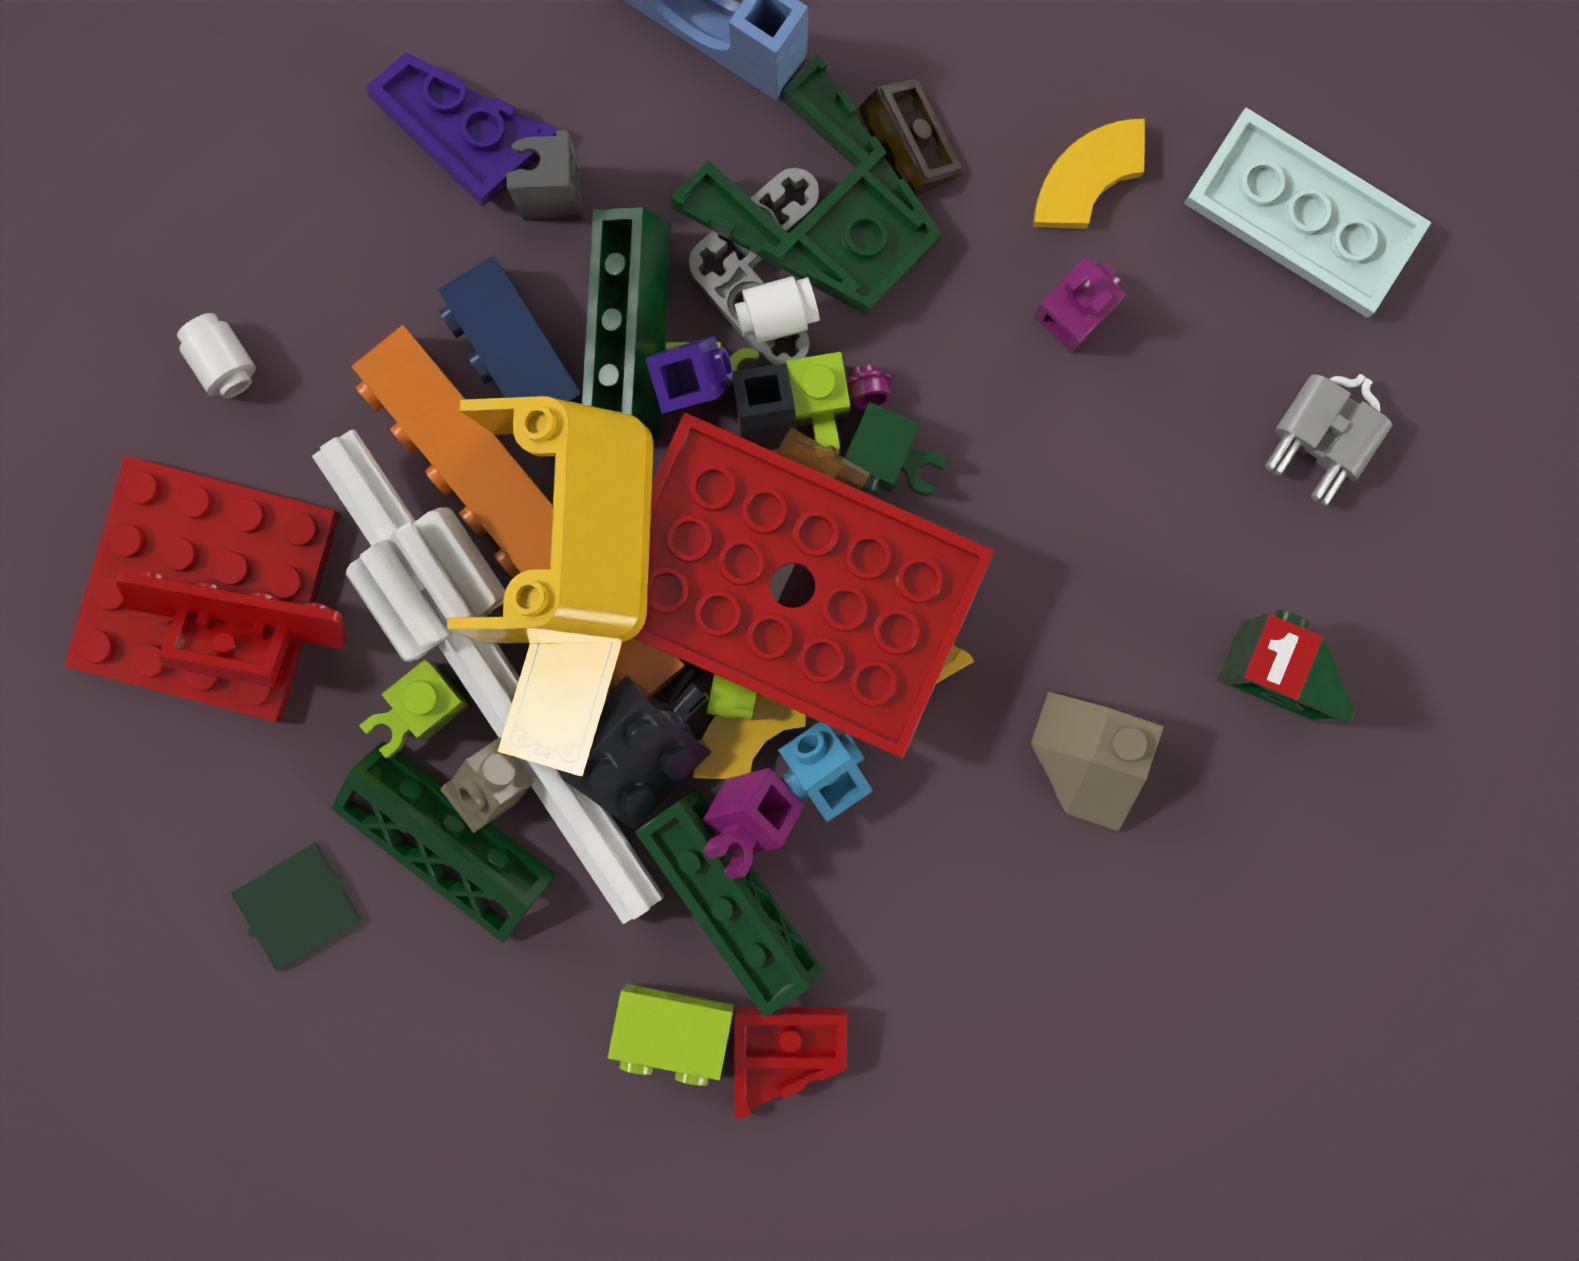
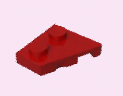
(785, 1052)

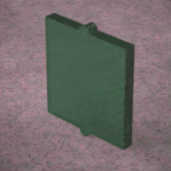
(296, 906)

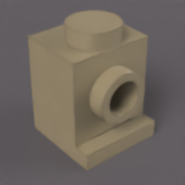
(487, 786)

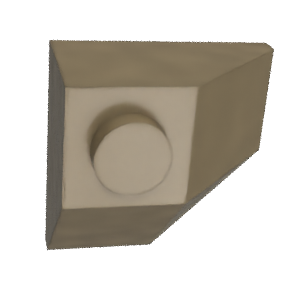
(1094, 757)

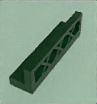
(486, 859)
(733, 913)

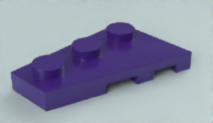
(456, 125)

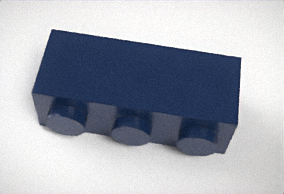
(504, 335)

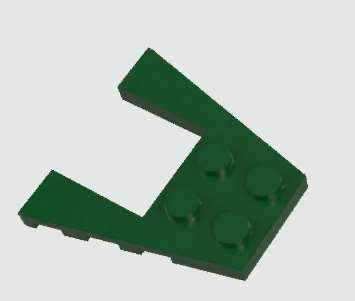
(856, 238)

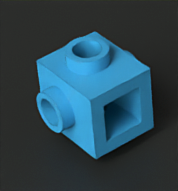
(819, 760)

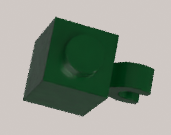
(885, 448)

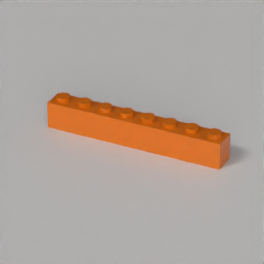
(482, 474)

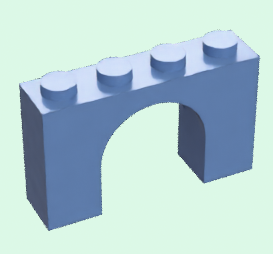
(753, 39)

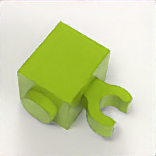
(820, 395)

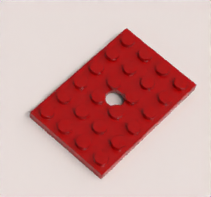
(881, 603)

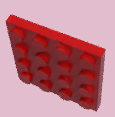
(194, 534)

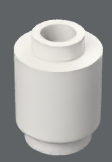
(777, 309)
(216, 356)

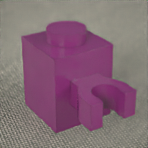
(1080, 303)
(750, 817)

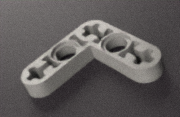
(739, 274)

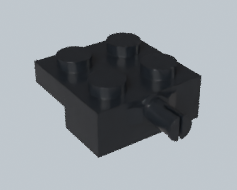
(640, 751)

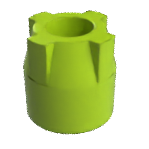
(730, 700)

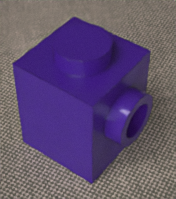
(690, 374)

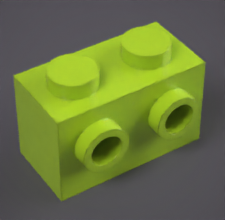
(670, 1034)

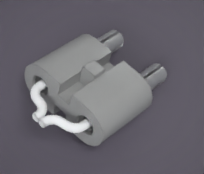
(1332, 430)

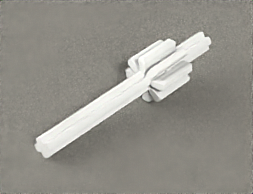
(434, 571)

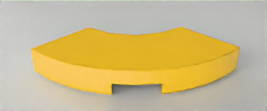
(1087, 170)
(739, 740)

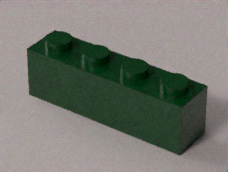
(626, 311)

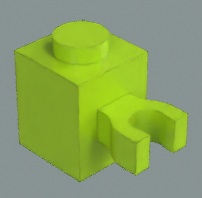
(420, 703)

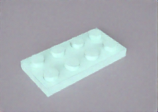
(1307, 213)

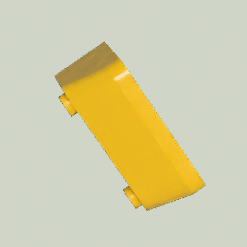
(598, 524)

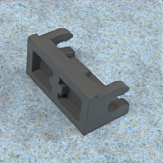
(554, 185)

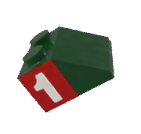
(1287, 667)

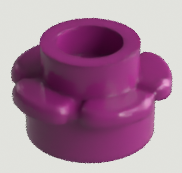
(868, 385)

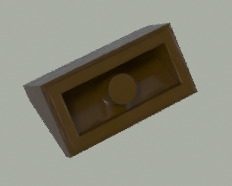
(910, 135)

